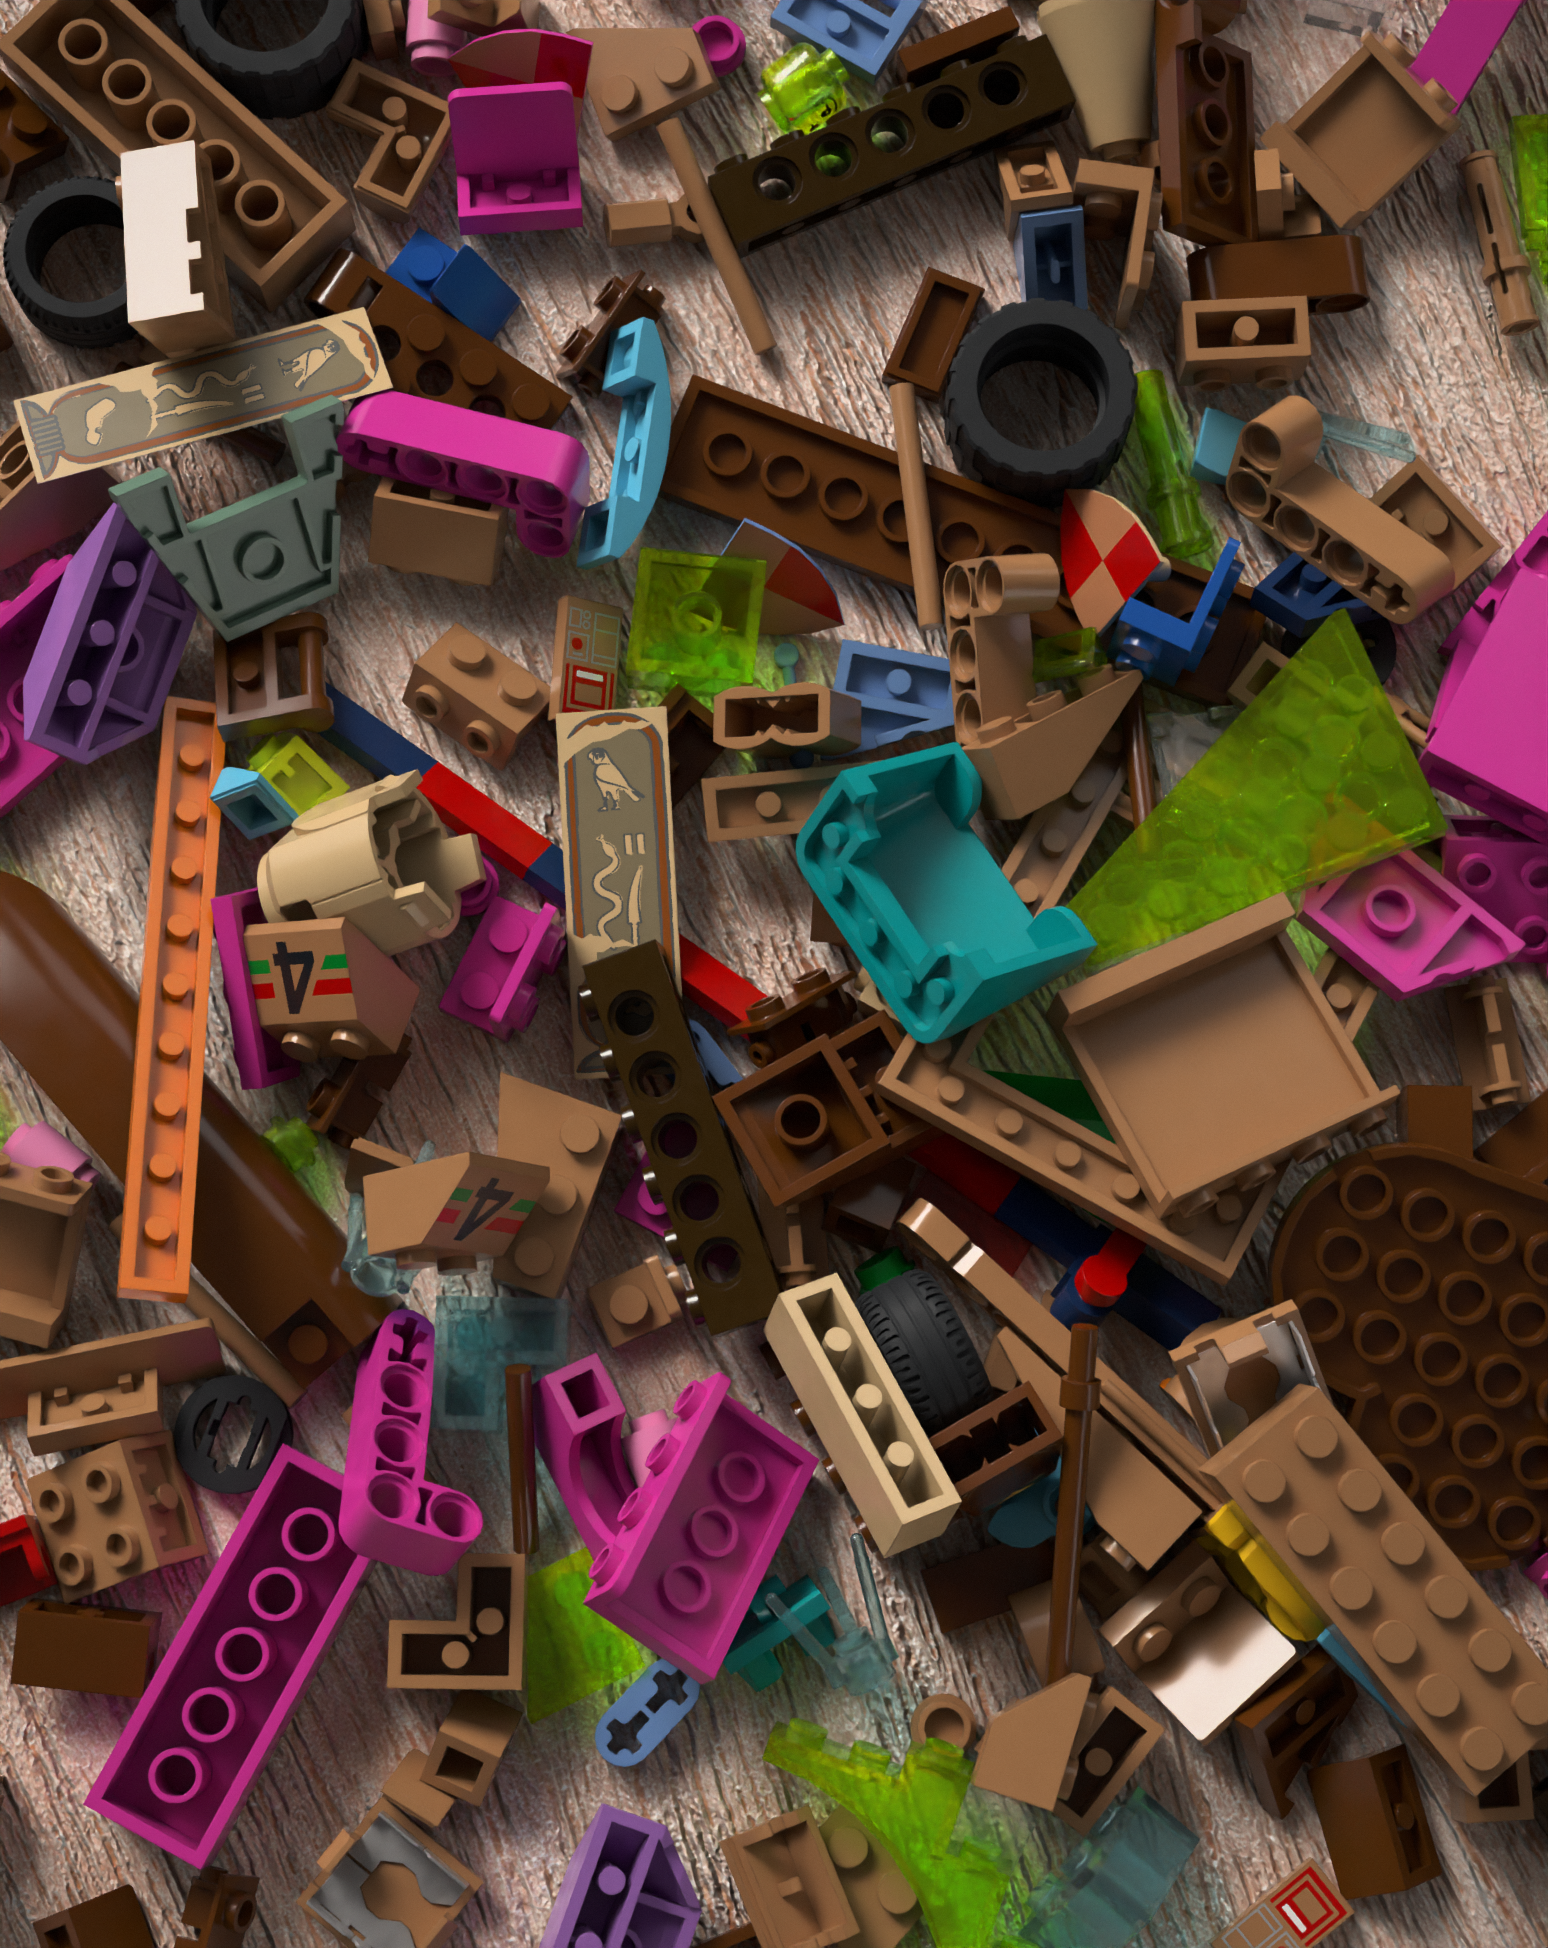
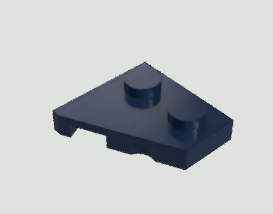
(1304, 598)

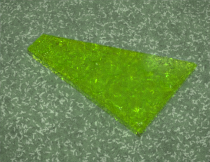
(1280, 803)

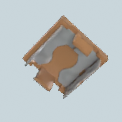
(1245, 1371)
(389, 1884)

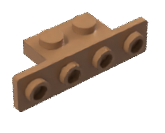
(105, 1385)

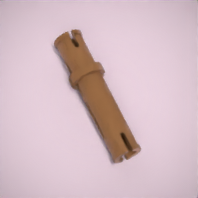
(1504, 264)

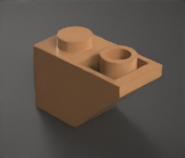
(1031, 1743)

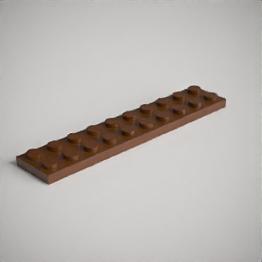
(847, 507)

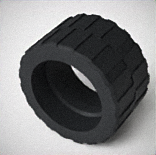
(280, 80)
(1051, 334)

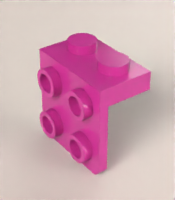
(516, 158)

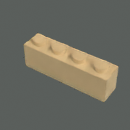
(861, 1415)

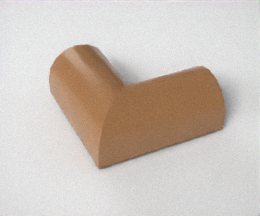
(410, 135)

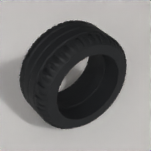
(30, 237)
(926, 1349)

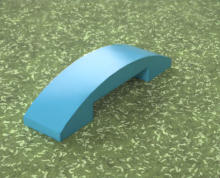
(639, 375)

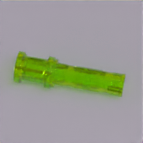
(1172, 490)

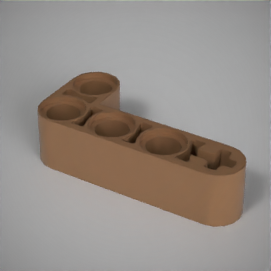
(1327, 521)
(991, 635)

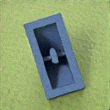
(1052, 255)

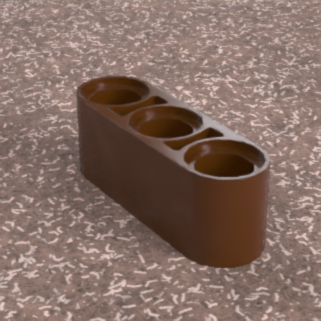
(1322, 268)

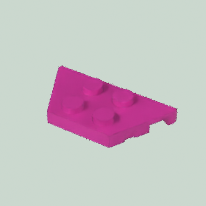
(1405, 926)

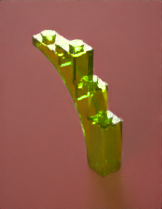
(913, 1817)

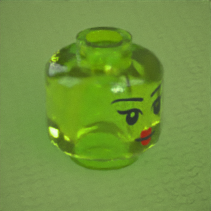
(803, 88)

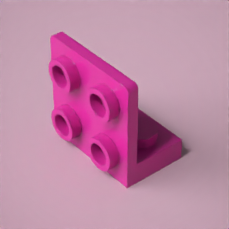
(1501, 874)
(503, 967)

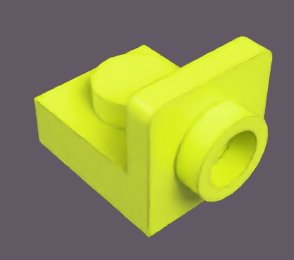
(295, 771)

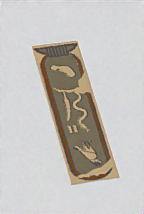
(200, 394)
(616, 856)

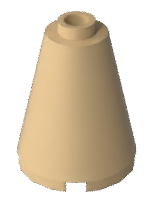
(1110, 66)

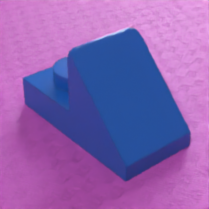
(455, 283)

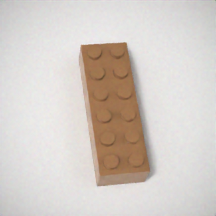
(135, 89)
(1385, 1586)

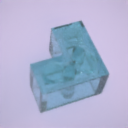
(476, 1344)
(1113, 1880)

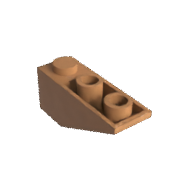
(1047, 749)

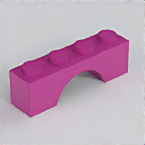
(580, 1442)

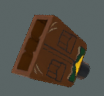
(998, 1451)

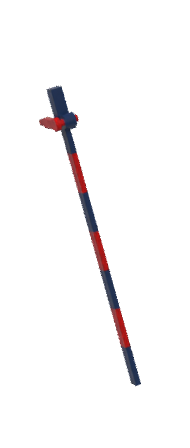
(1102, 1265)

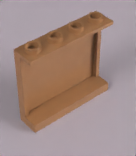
(1216, 1059)

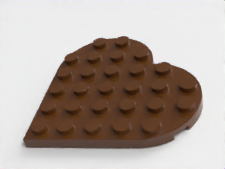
(1434, 1321)

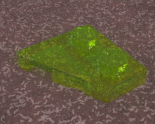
(568, 1643)

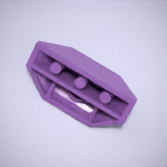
(106, 647)
(624, 1889)

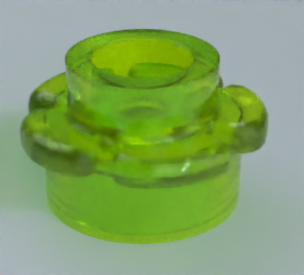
(291, 1142)

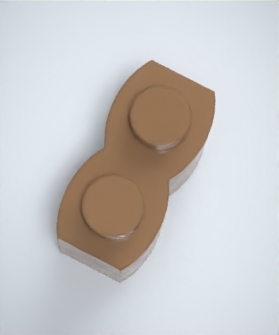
(787, 720)

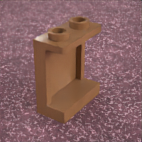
(1365, 130)
(39, 1248)

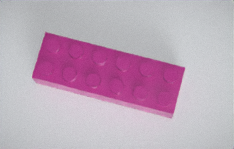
(236, 1666)

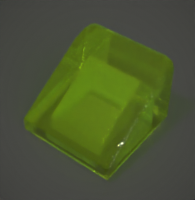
(1068, 654)

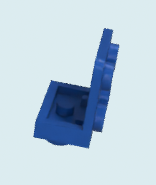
(1166, 644)

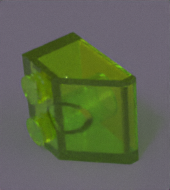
(695, 622)

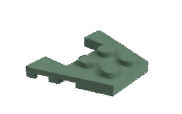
(263, 551)

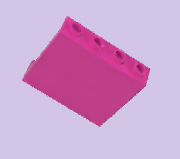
(1496, 726)

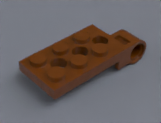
(1205, 124)
(435, 339)

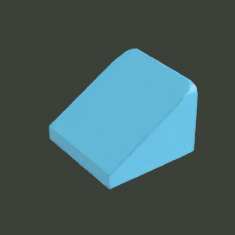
(1215, 446)
(251, 802)

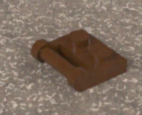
(251, 679)

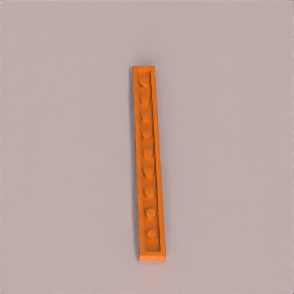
(172, 1008)

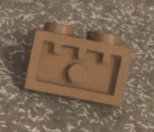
(1121, 204)
(117, 1514)
(1198, 1644)

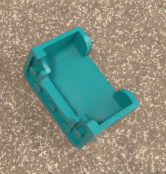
(926, 897)

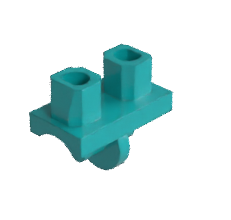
(763, 1630)

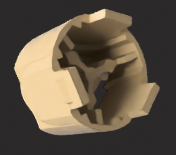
(376, 862)

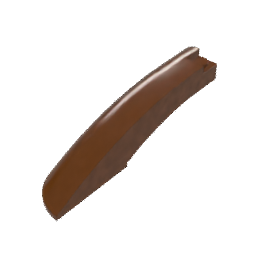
(254, 1222)

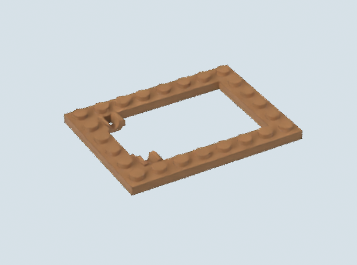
(1043, 1144)

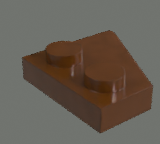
(1293, 1725)

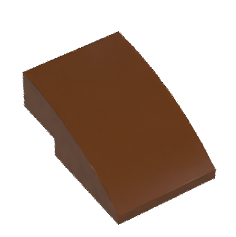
(817, 1116)

